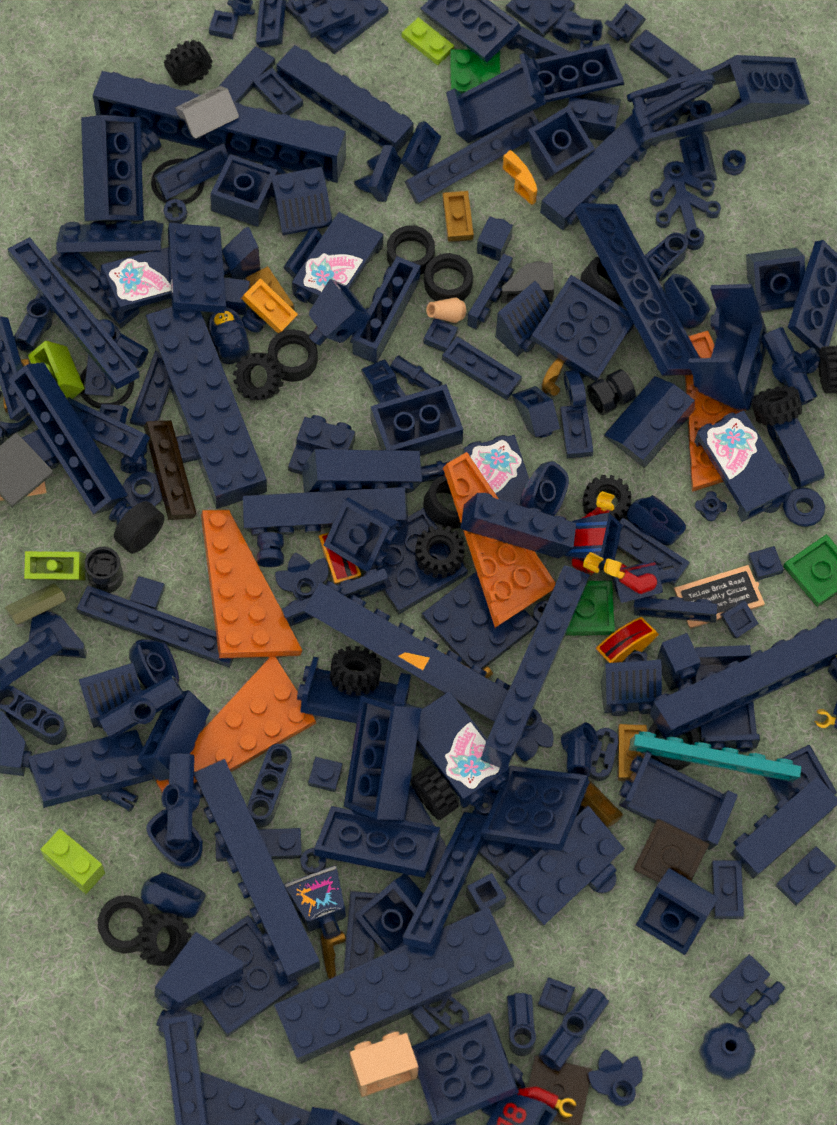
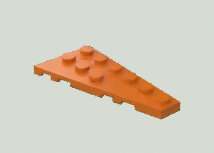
(707, 411)
(508, 574)
(242, 602)
(252, 721)

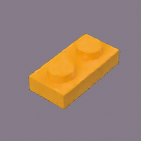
(269, 306)

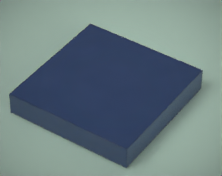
(810, 770)

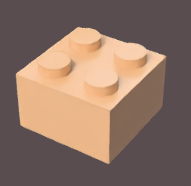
(383, 1063)

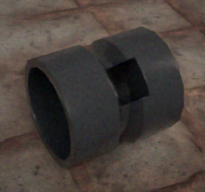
(615, 390)
(104, 569)

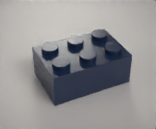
(418, 422)

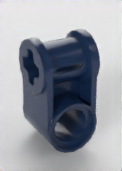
(663, 258)

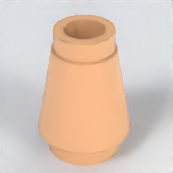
(448, 310)

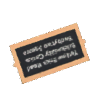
(724, 590)

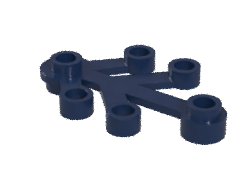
(684, 200)

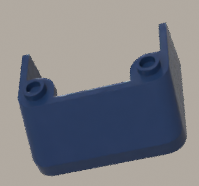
(738, 350)

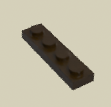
(170, 470)

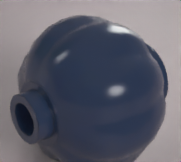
(721, 1061)

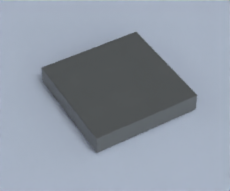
(20, 470)

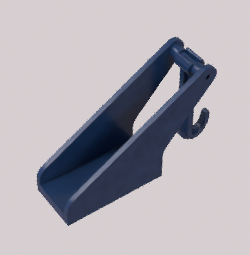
(765, 84)

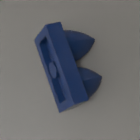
(385, 170)

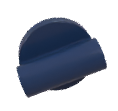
(812, 360)
(604, 880)

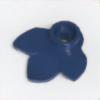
(302, 574)
(534, 736)
(614, 1075)

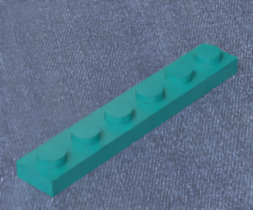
(726, 758)

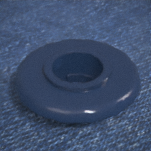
(142, 478)
(809, 497)

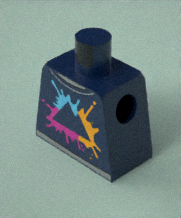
(319, 901)

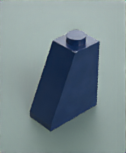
(196, 974)

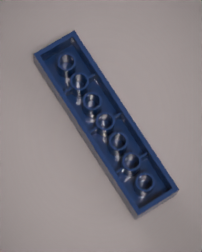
(206, 405)
(393, 986)

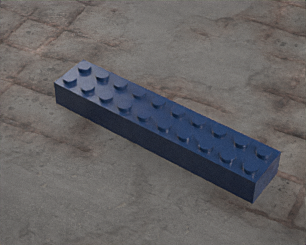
(252, 136)

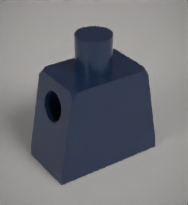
(336, 314)

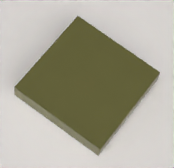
(35, 603)

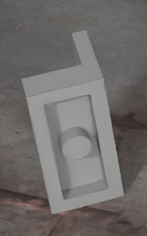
(208, 111)

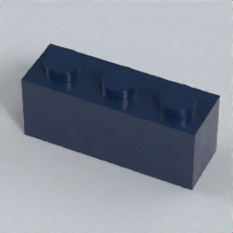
(173, 733)

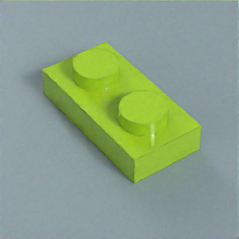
(427, 41)

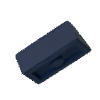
(698, 156)

